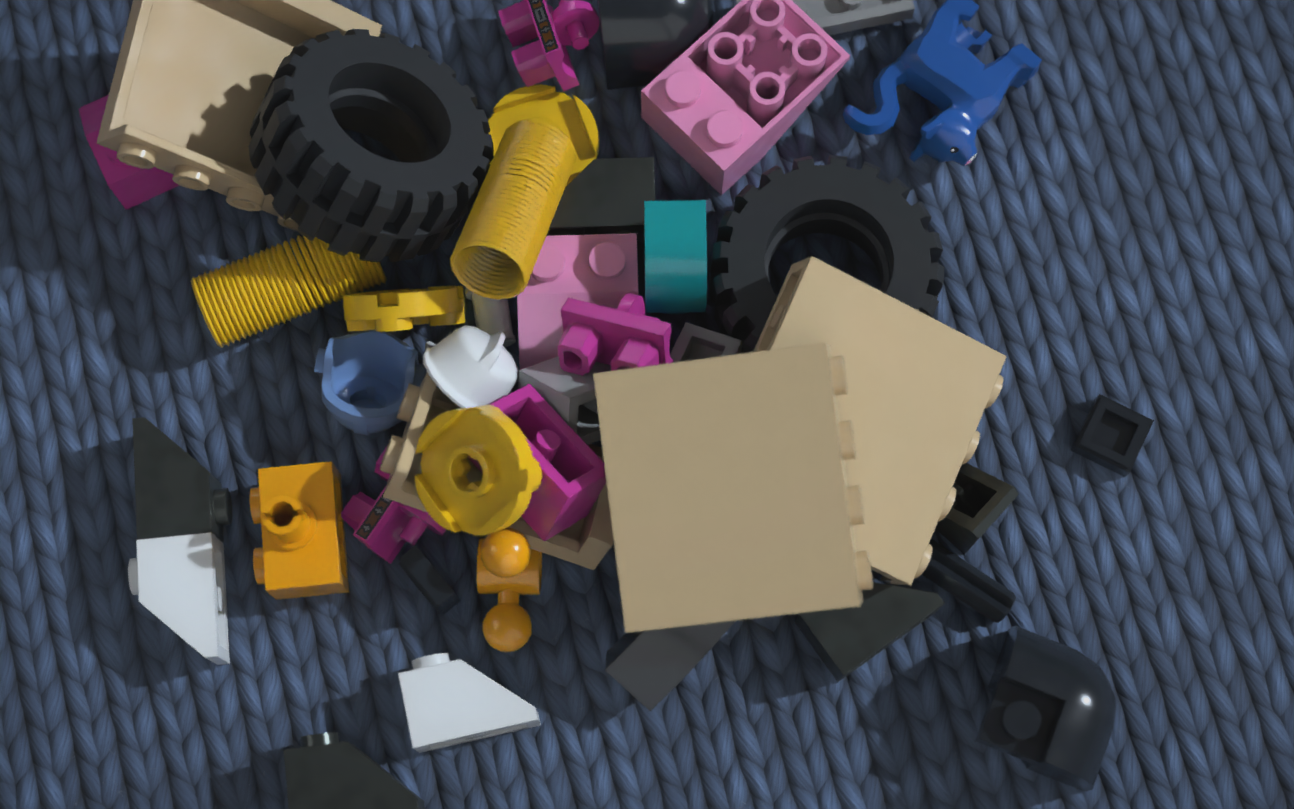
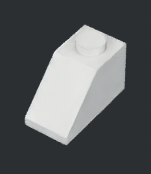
(185, 588)
(458, 704)

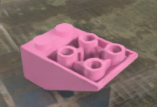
(741, 87)

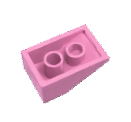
(577, 267)

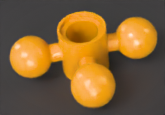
(508, 569)

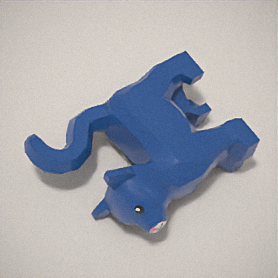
(952, 78)

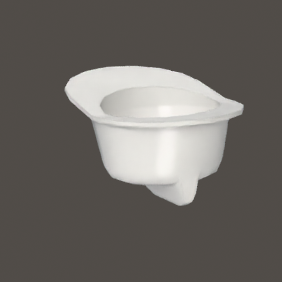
(471, 366)

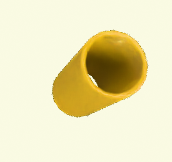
(513, 210)
(271, 288)

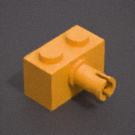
(300, 531)

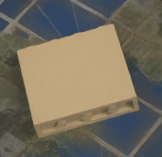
(196, 80)
(909, 400)
(731, 488)

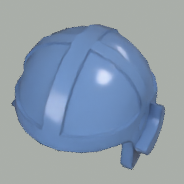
(367, 379)

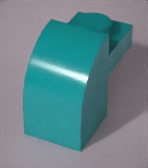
(675, 256)

